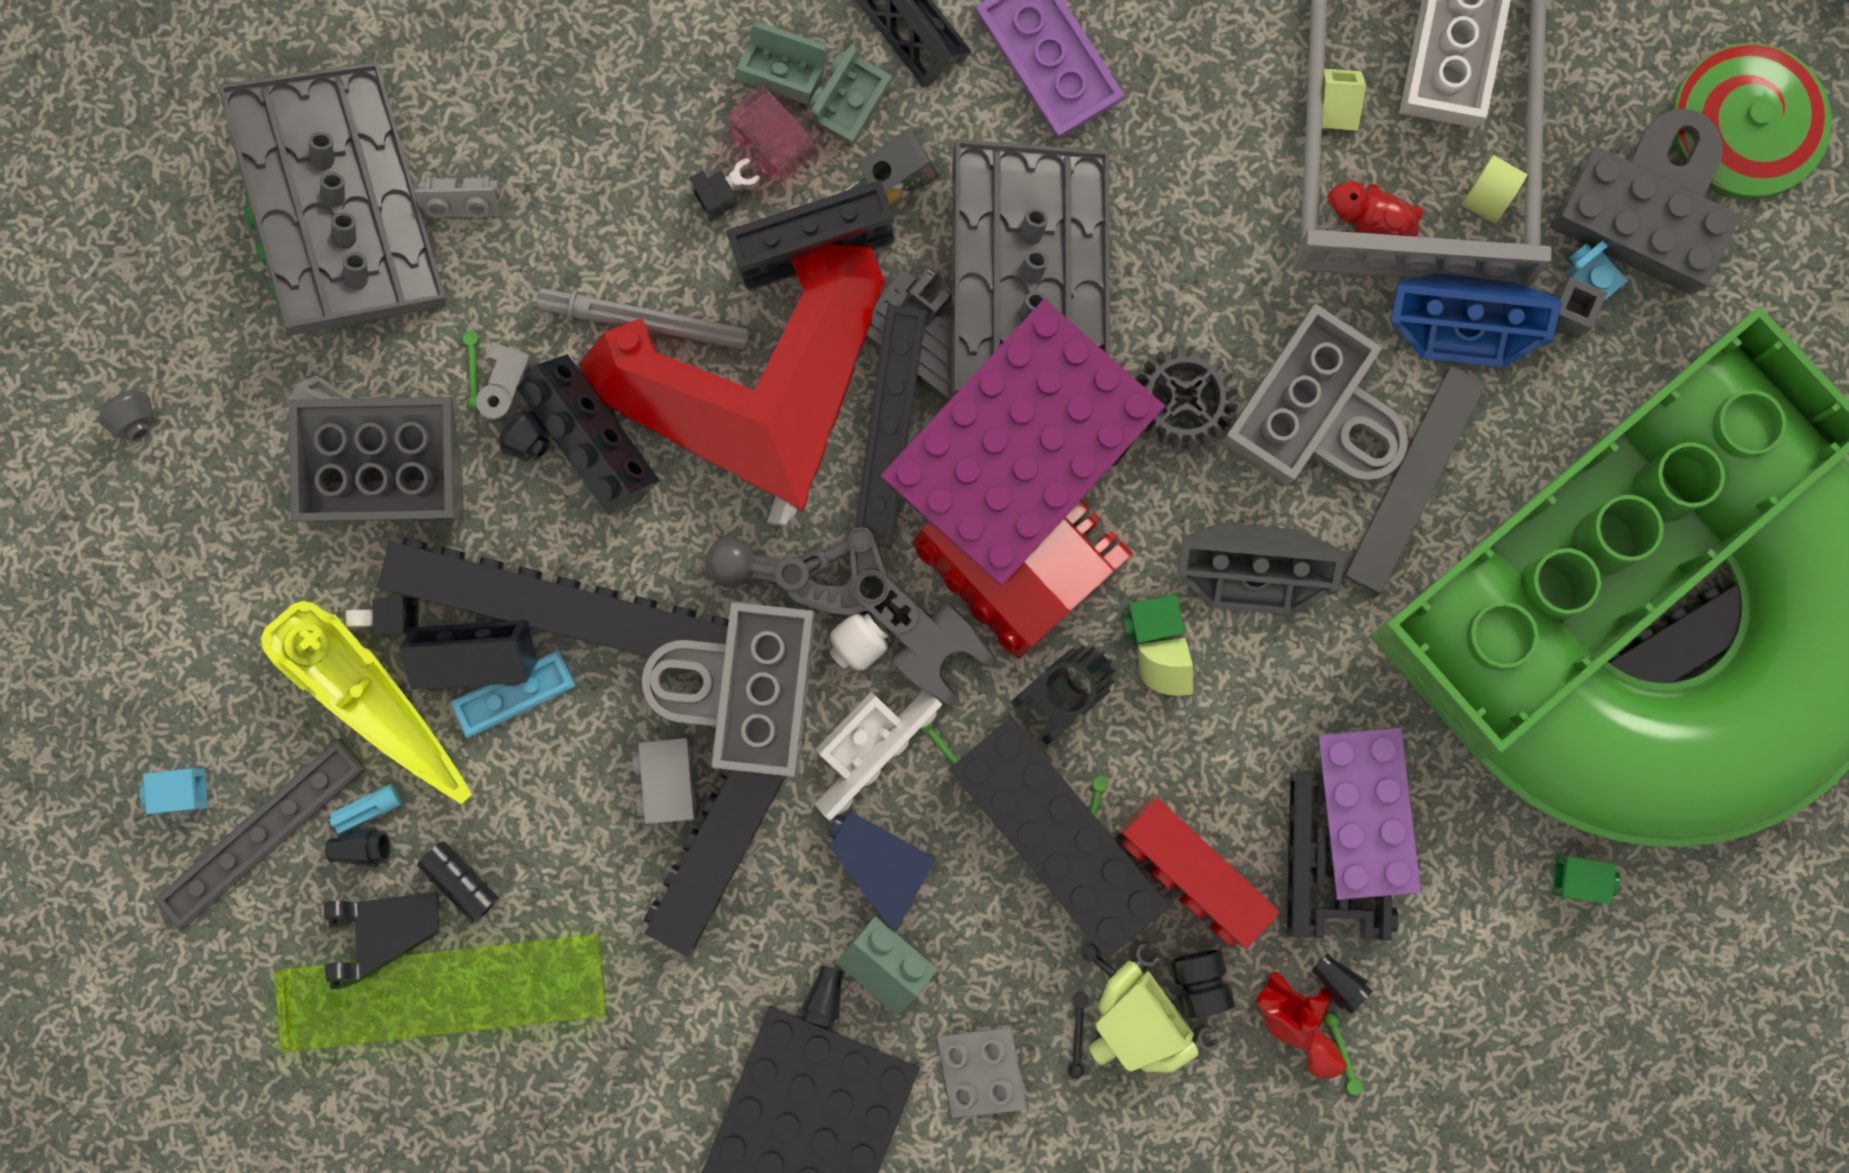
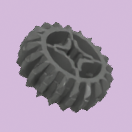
(1207, 375)

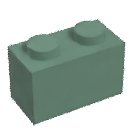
(886, 966)

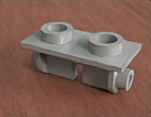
(443, 199)

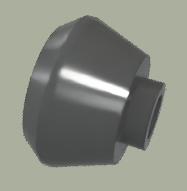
(127, 415)

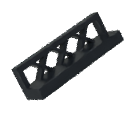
(925, 24)

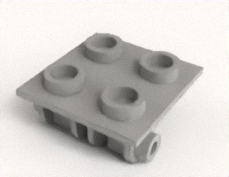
(981, 1072)

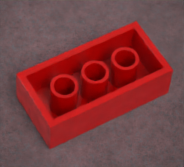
(1198, 872)

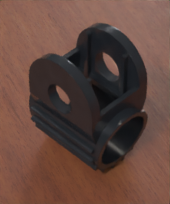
(1096, 669)

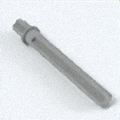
(657, 322)

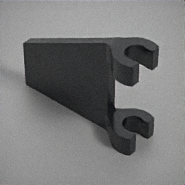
(383, 932)

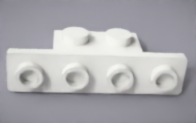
(867, 743)

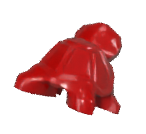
(1374, 210)
(1297, 1023)

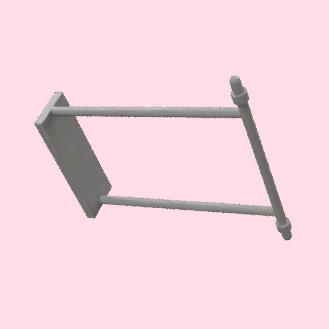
(1423, 256)

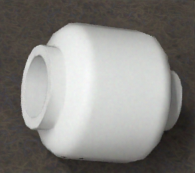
(859, 641)

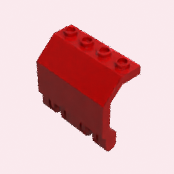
(1040, 591)

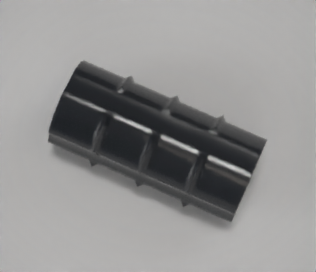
(458, 882)

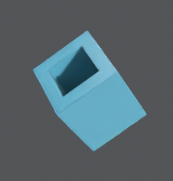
(174, 791)

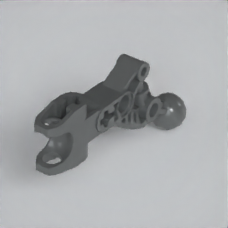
(925, 638)

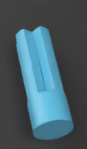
(365, 809)

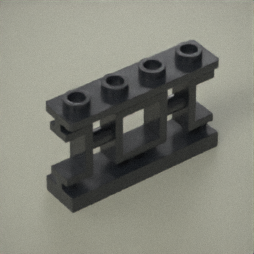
(848, 218)
(1307, 854)

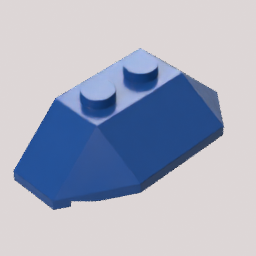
(1473, 318)

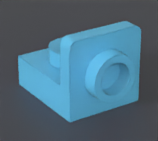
(1595, 269)

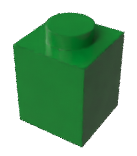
(1153, 619)
(1585, 879)

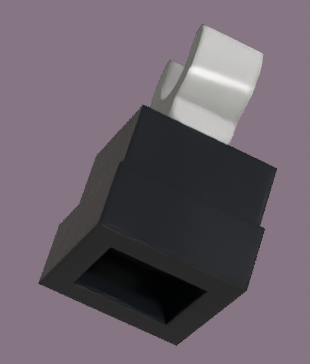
(717, 193)
(387, 616)

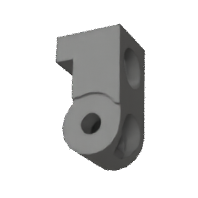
(500, 397)

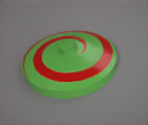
(1767, 114)

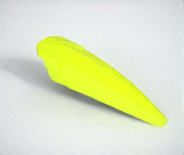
(350, 682)

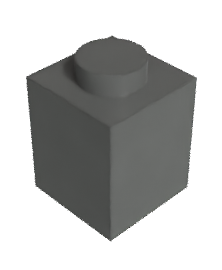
(1578, 307)

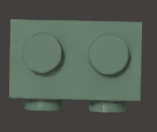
(782, 63)
(849, 96)

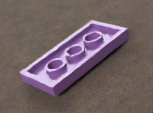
(1052, 60)
(1369, 813)

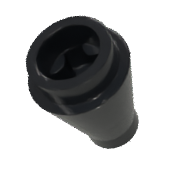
(359, 848)
(1342, 983)
(824, 998)

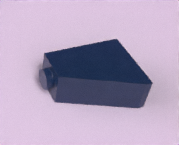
(881, 865)

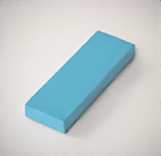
(499, 702)

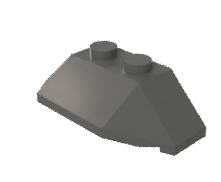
(1259, 568)

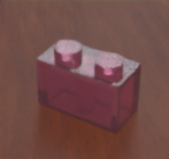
(770, 133)

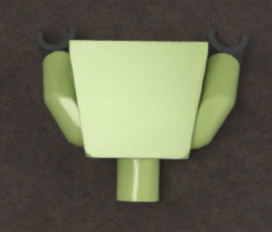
(1143, 1024)

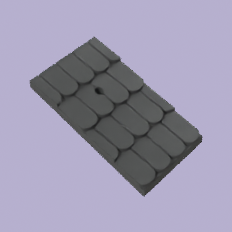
(331, 197)
(1024, 232)

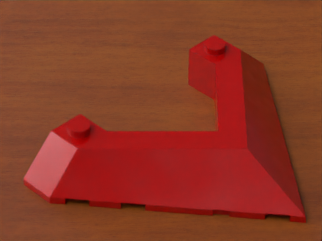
(780, 428)

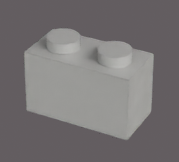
(666, 781)

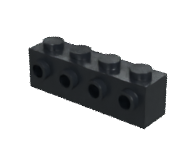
(587, 433)

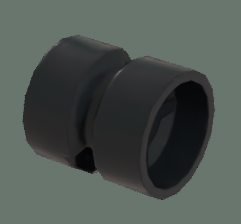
(1202, 984)

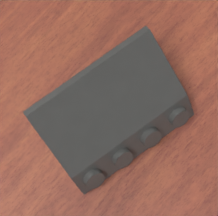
(374, 460)

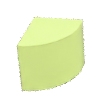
(1342, 99)
(1494, 189)
(1166, 666)

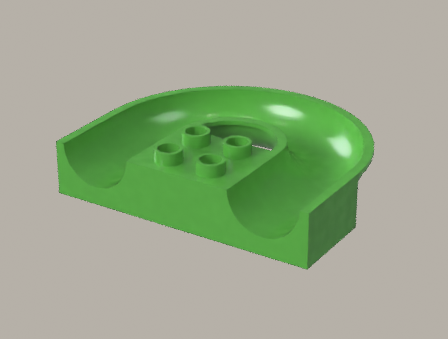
(1518, 635)

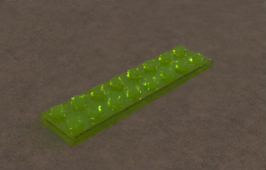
(444, 993)

